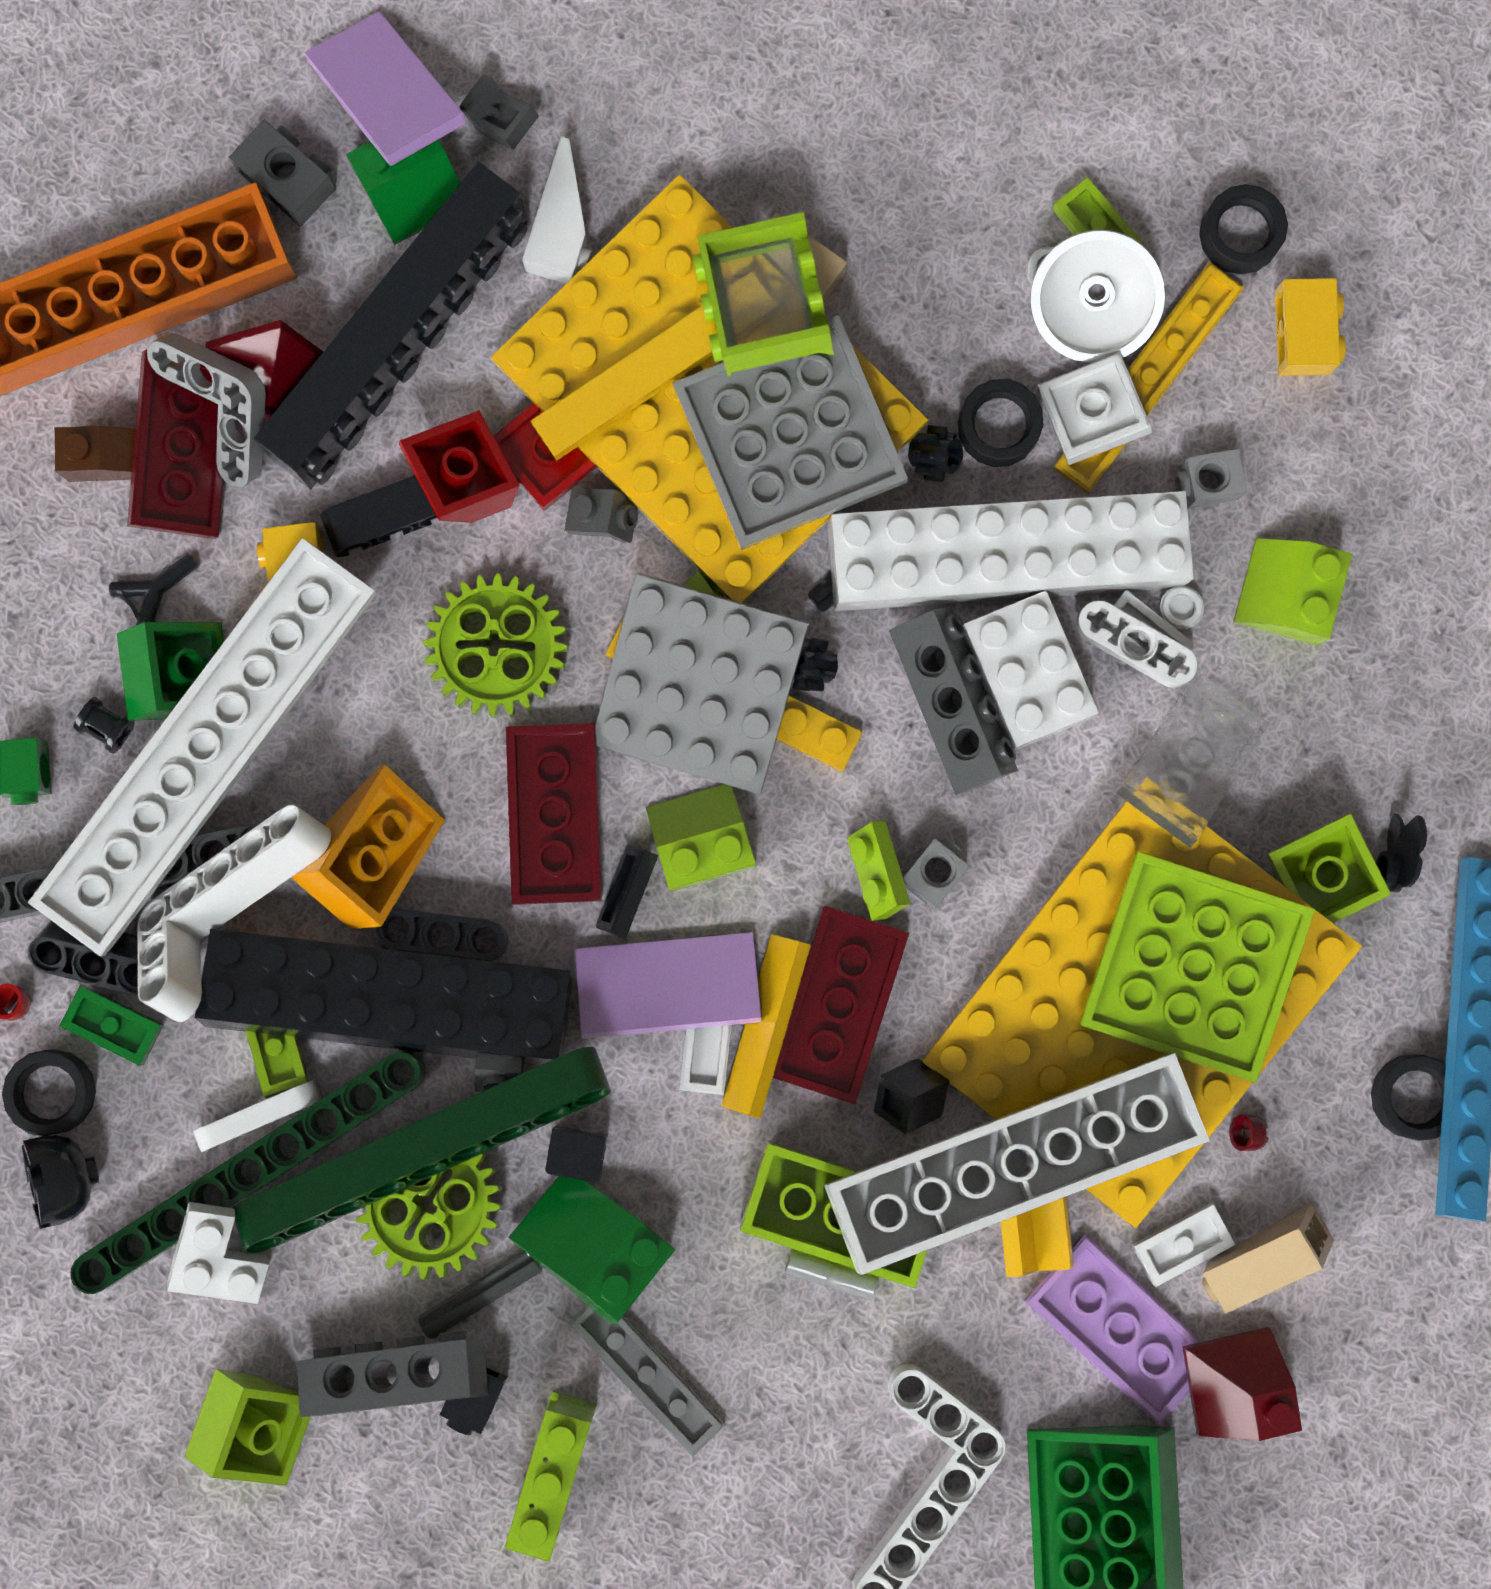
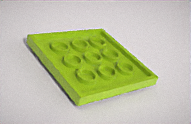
(1196, 966)

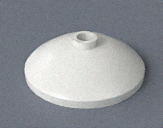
(1104, 325)

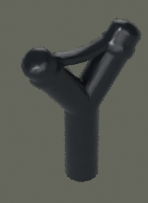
(152, 589)

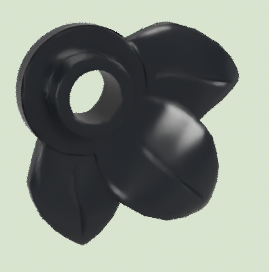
(1402, 860)

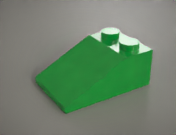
(592, 1246)

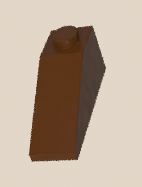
(94, 453)

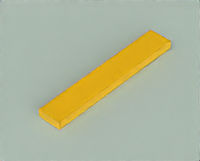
(1165, 358)
(626, 384)

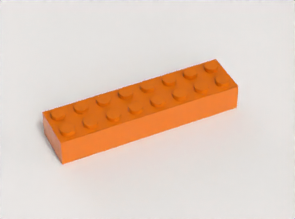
(139, 285)

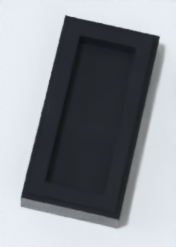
(626, 891)

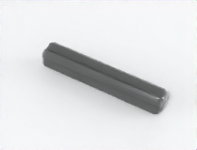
(478, 1295)

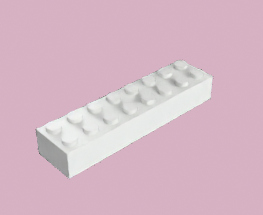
(1009, 550)
(1015, 1163)

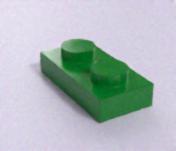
(111, 1025)

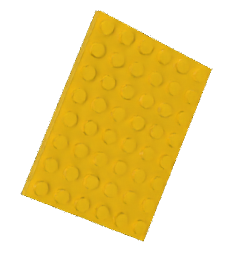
(610, 310)
(1022, 1028)

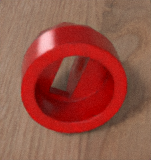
(8, 997)

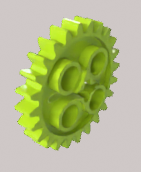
(498, 605)
(461, 1228)

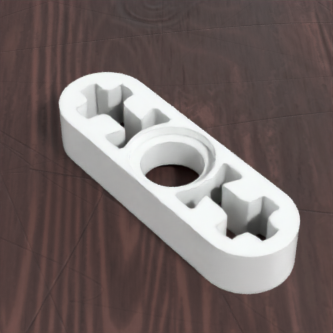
(1159, 669)
(257, 1116)

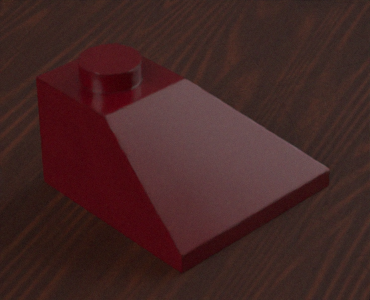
(274, 354)
(1241, 1387)

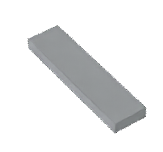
(650, 1378)

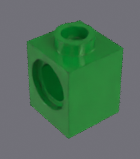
(24, 770)

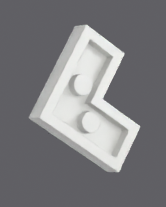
(205, 1264)

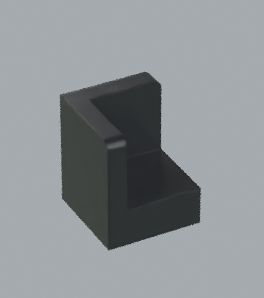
(911, 1096)
(576, 1154)

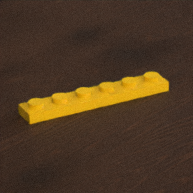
(806, 729)

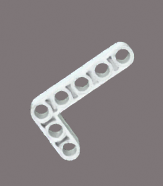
(212, 895)
(932, 1492)

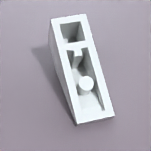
(558, 235)

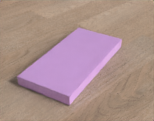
(385, 88)
(667, 985)
(1117, 1328)

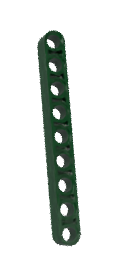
(421, 1150)
(228, 1176)

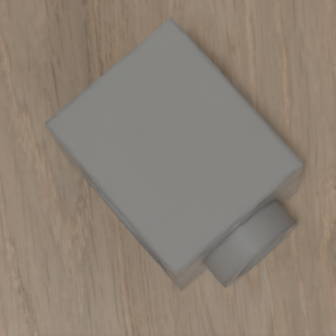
(1226, 468)
(930, 892)

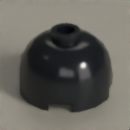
(58, 1178)

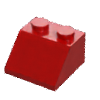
(461, 469)

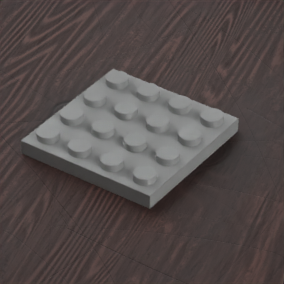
(790, 439)
(699, 683)

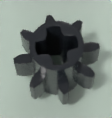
(935, 453)
(815, 666)

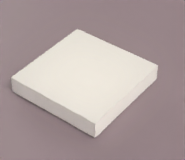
(1094, 408)

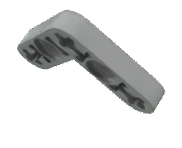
(179, 361)

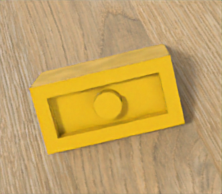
(1038, 1240)

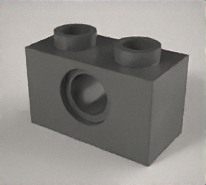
(270, 149)

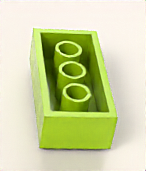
(794, 1210)

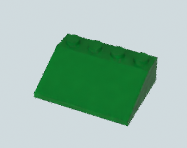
(1105, 1508)

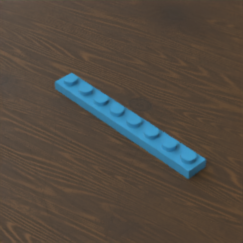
(1467, 1083)

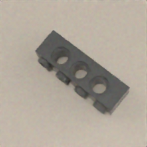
(933, 687)
(460, 1375)

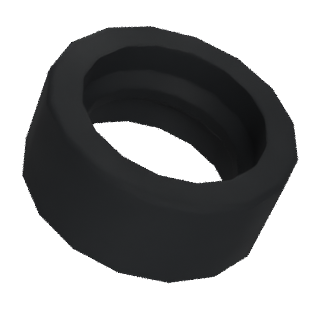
(1259, 200)
(1011, 391)
(1382, 1091)
(14, 1098)

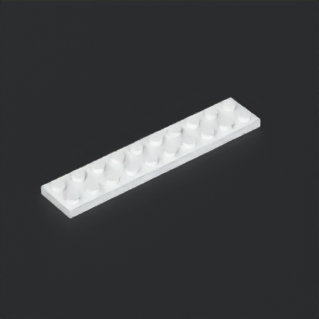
(202, 748)

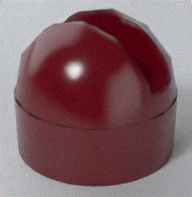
(1257, 1133)

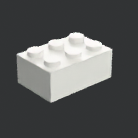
(1029, 670)

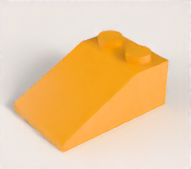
(371, 851)

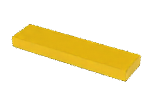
(763, 1040)

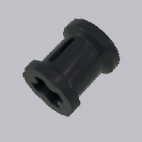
(103, 725)

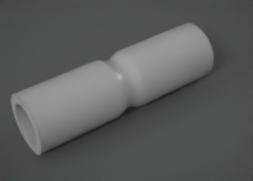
(829, 1273)

